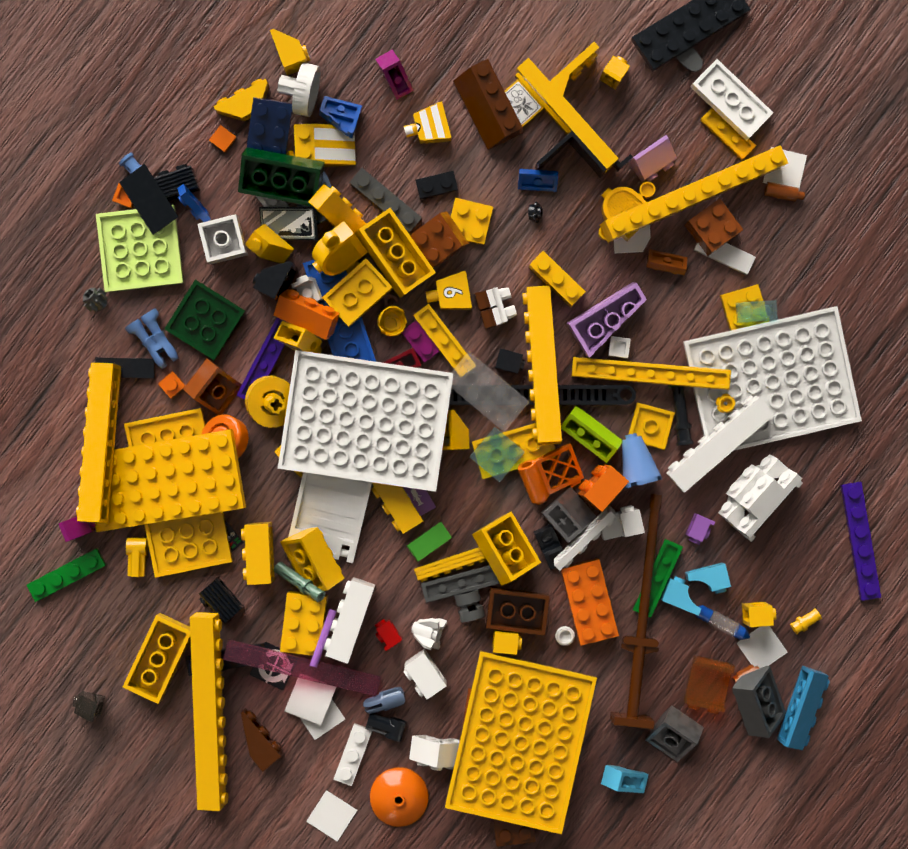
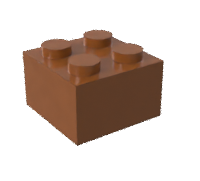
(713, 227)
(439, 239)

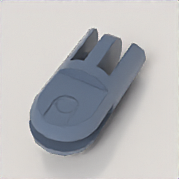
(385, 700)

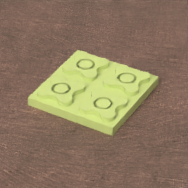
(134, 256)

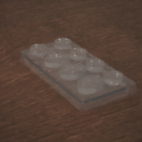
(487, 392)

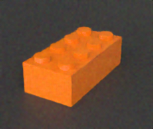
(602, 486)
(589, 601)

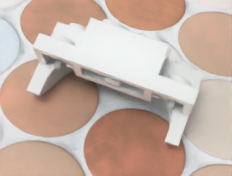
(758, 494)

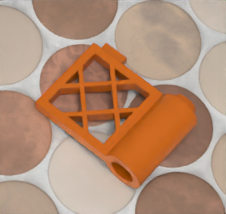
(535, 479)

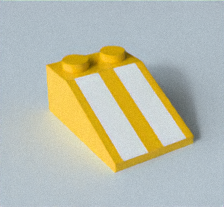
(324, 144)

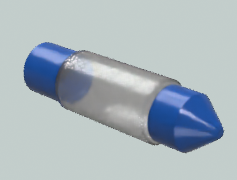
(723, 623)

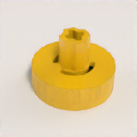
(254, 401)

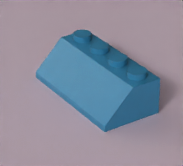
(802, 708)

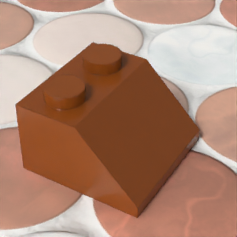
(212, 387)

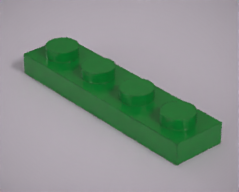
(662, 570)
(66, 575)

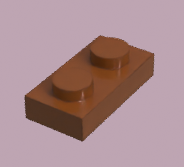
(666, 262)

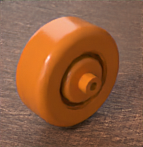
(227, 422)

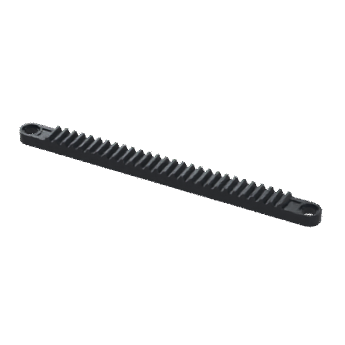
(571, 395)

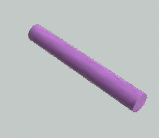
(323, 637)

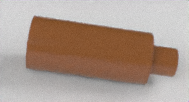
(783, 192)

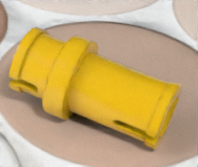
(804, 622)

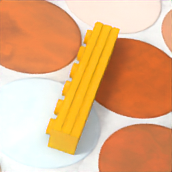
(447, 564)

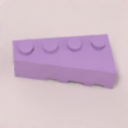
(602, 320)

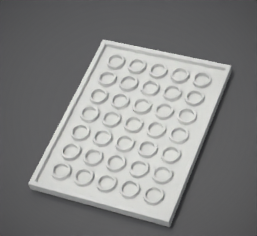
(791, 364)
(365, 420)

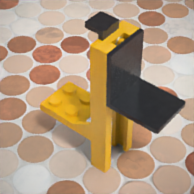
(578, 131)

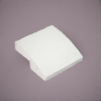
(310, 700)

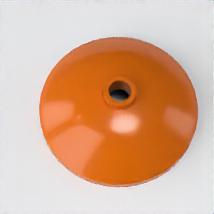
(399, 783)

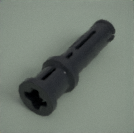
(682, 426)

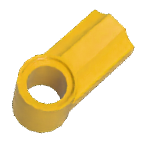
(137, 551)

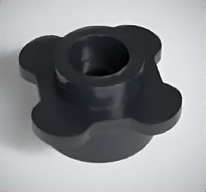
(535, 212)

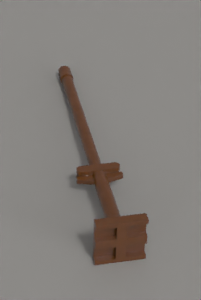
(640, 644)

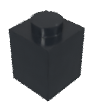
(510, 361)

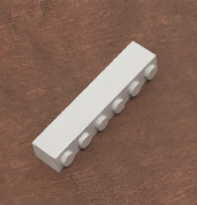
(720, 443)

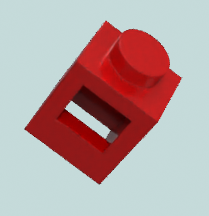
(387, 633)

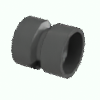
(467, 599)

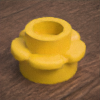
(730, 403)

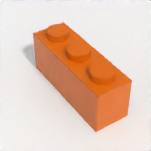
(306, 313)

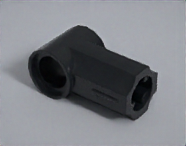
(391, 727)

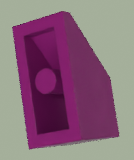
(394, 74)
(75, 529)

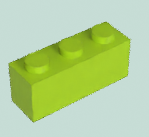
(591, 434)

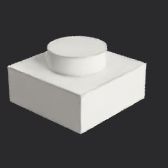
(619, 347)

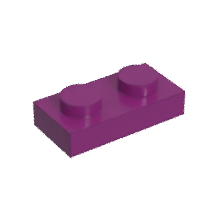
(420, 341)

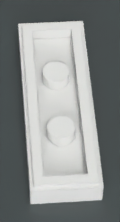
(731, 257)

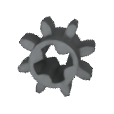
(95, 299)

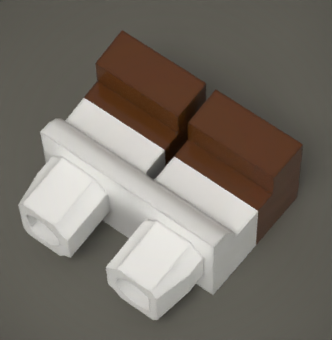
(494, 298)

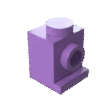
(699, 528)

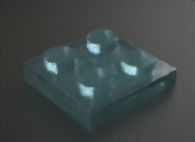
(497, 454)

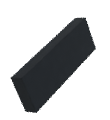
(132, 366)

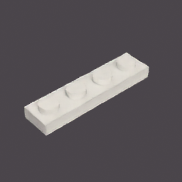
(580, 543)

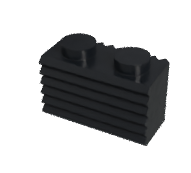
(172, 180)
(220, 600)

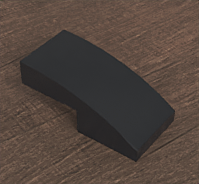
(548, 543)

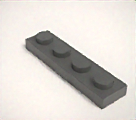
(385, 199)
(459, 583)

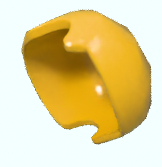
(392, 321)

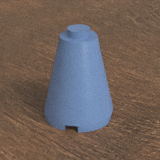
(637, 462)

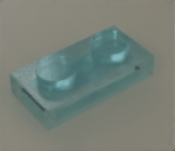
(756, 311)

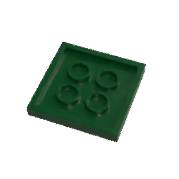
(205, 320)

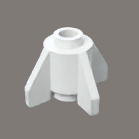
(429, 632)

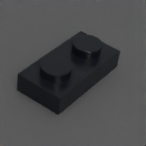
(436, 185)

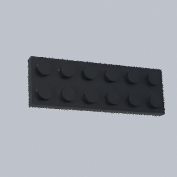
(686, 29)

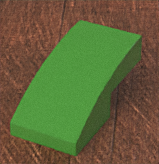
(429, 541)

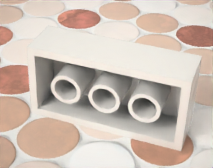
(349, 622)

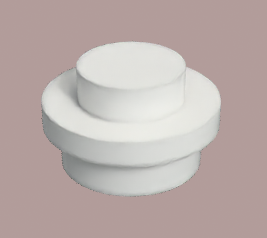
(565, 635)

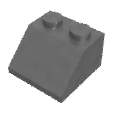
(675, 734)

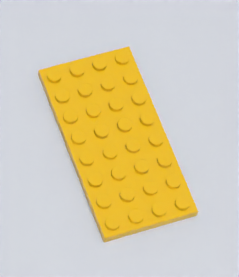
(174, 480)
(188, 541)

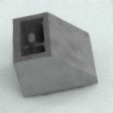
(569, 514)

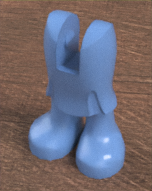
(155, 343)

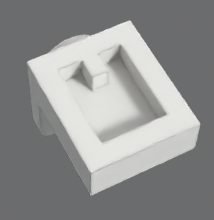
(308, 288)

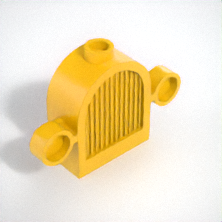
(624, 199)
(338, 251)

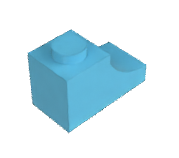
(714, 576)
(677, 595)
(624, 779)

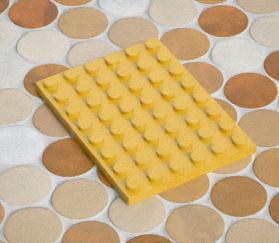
(520, 742)

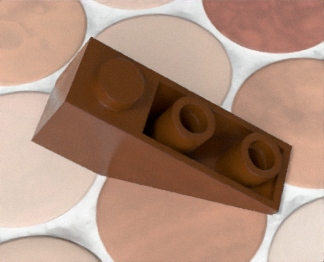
(260, 745)

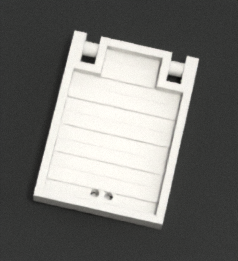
(335, 508)

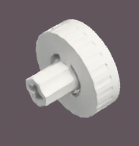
(303, 88)

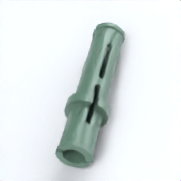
(305, 585)

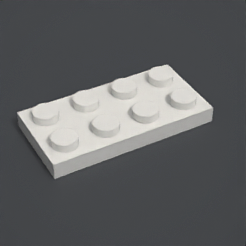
(731, 99)

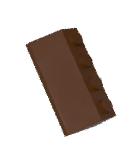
(488, 104)

